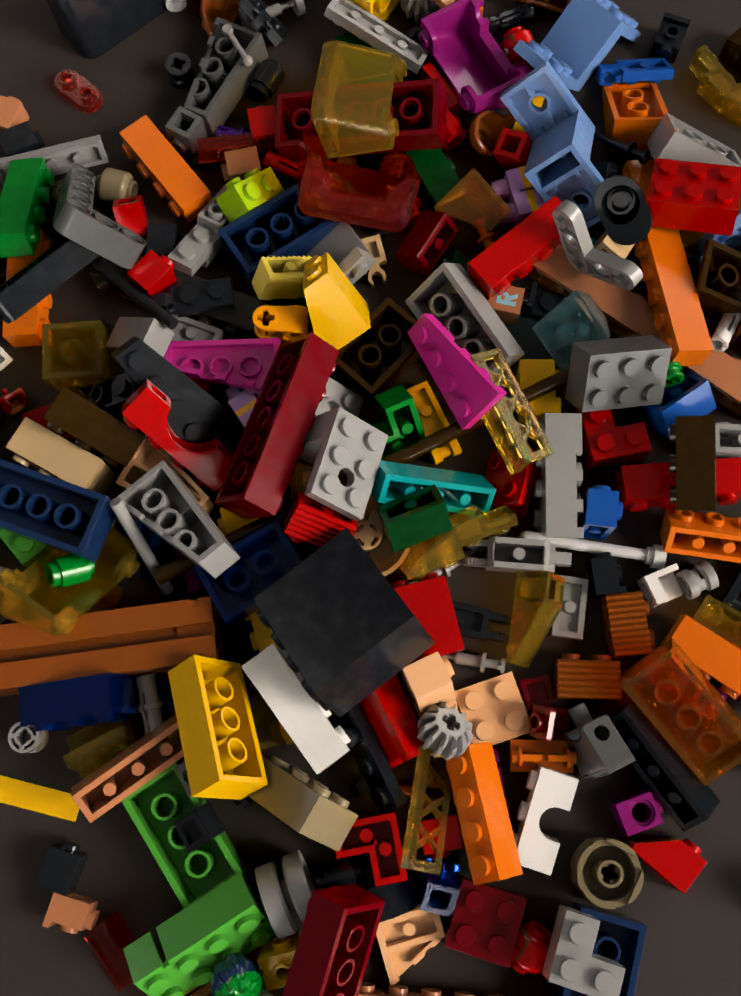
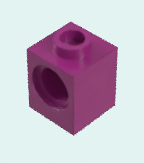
(623, 815)

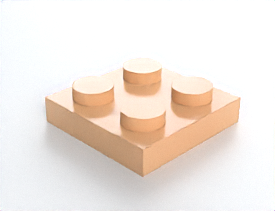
(494, 709)

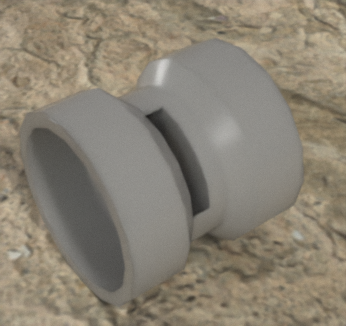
(697, 579)
(34, 740)

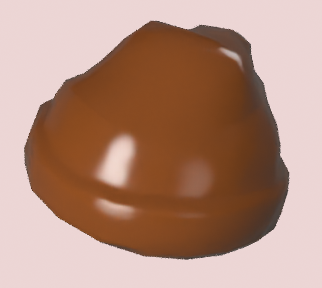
(217, 8)
(486, 130)

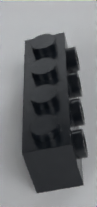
(664, 769)

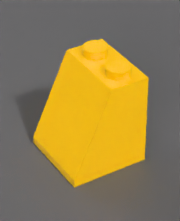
(333, 302)

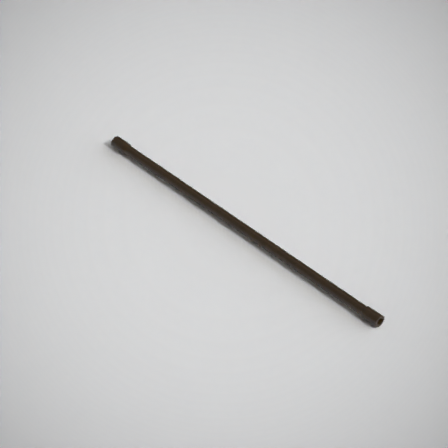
(181, 564)

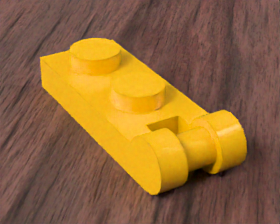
(433, 420)

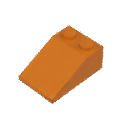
(632, 111)

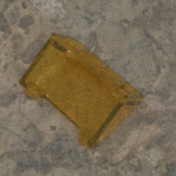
(355, 98)
(32, 602)

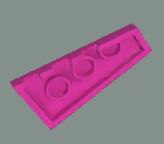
(225, 362)
(459, 379)

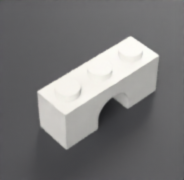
(547, 790)

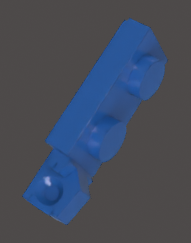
(634, 70)

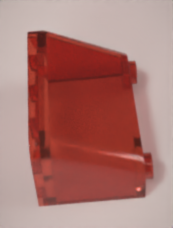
(356, 193)

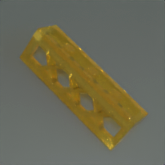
(504, 429)
(416, 812)

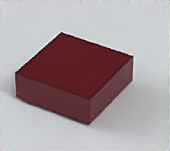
(537, 691)

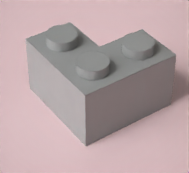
(572, 960)

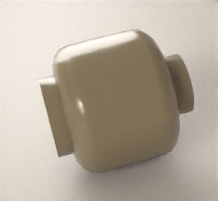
(115, 185)

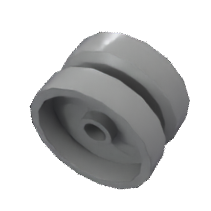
(285, 893)

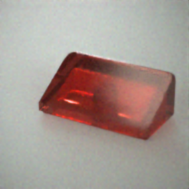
(107, 944)

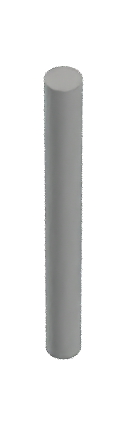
(138, 541)

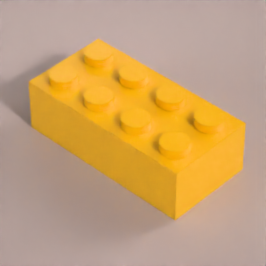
(216, 729)

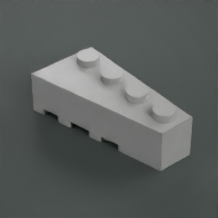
(559, 478)

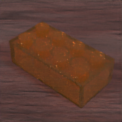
(686, 710)

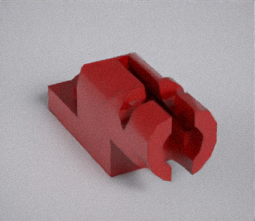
(453, 127)

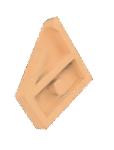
(407, 939)

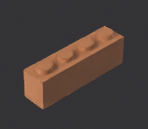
(128, 770)

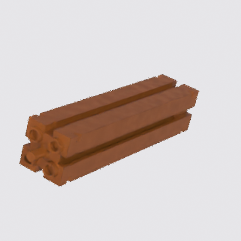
(112, 641)

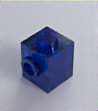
(440, 892)

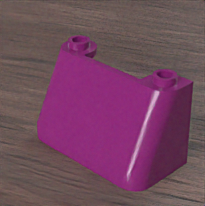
(469, 55)

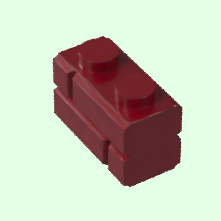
(426, 242)

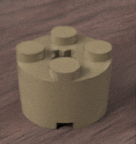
(605, 891)

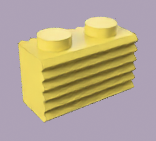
(280, 277)

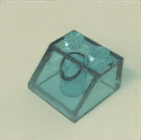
(571, 321)

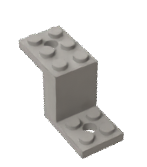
(342, 445)

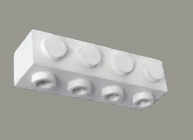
(296, 710)

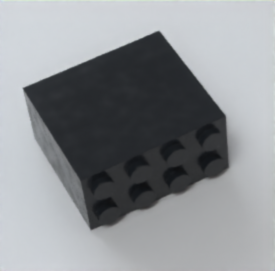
(341, 624)

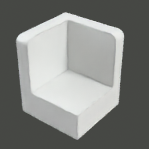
(660, 586)

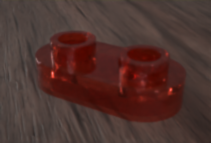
(76, 89)

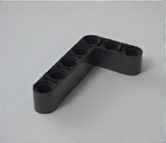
(42, 277)

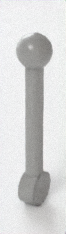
(228, 31)

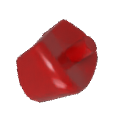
(13, 402)

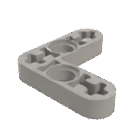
(585, 257)

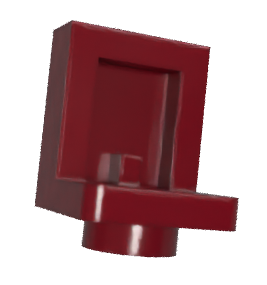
(549, 722)

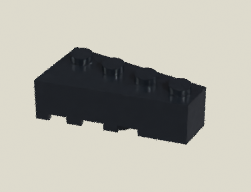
(193, 411)

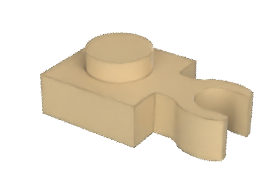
(376, 248)

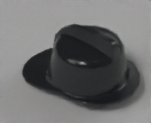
(623, 210)

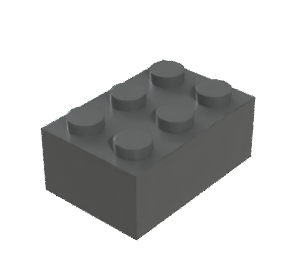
(617, 373)

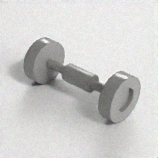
(274, 10)

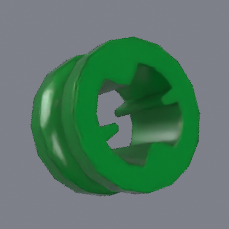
(674, 375)

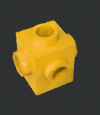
(275, 961)

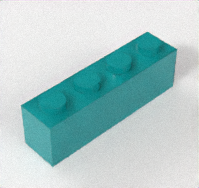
(457, 488)

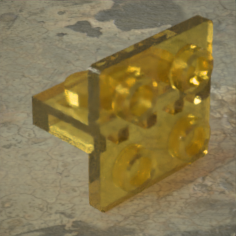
(97, 745)

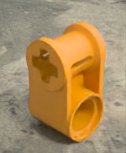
(284, 321)

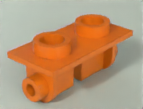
(529, 753)

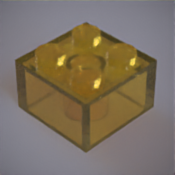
(75, 353)

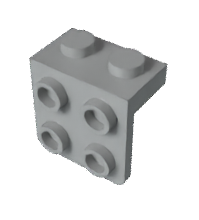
(346, 251)

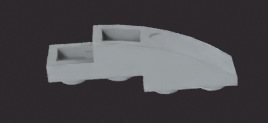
(202, 241)

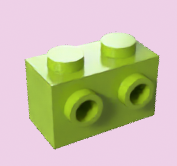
(249, 193)

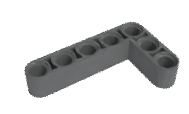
(89, 228)

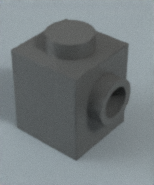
(184, 130)

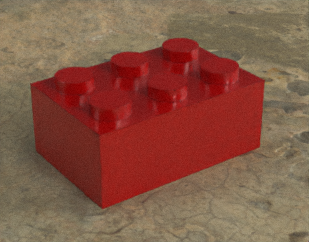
(694, 196)

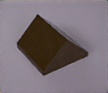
(719, 279)

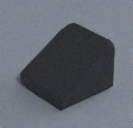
(199, 827)

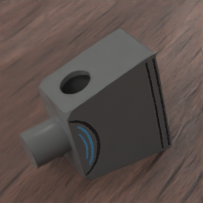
(597, 744)

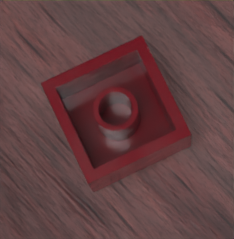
(485, 922)

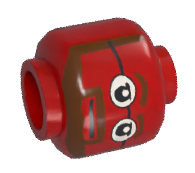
(509, 41)
(531, 948)

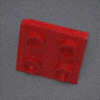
(514, 489)

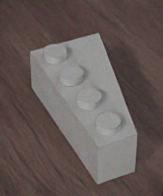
(174, 514)

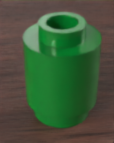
(68, 571)

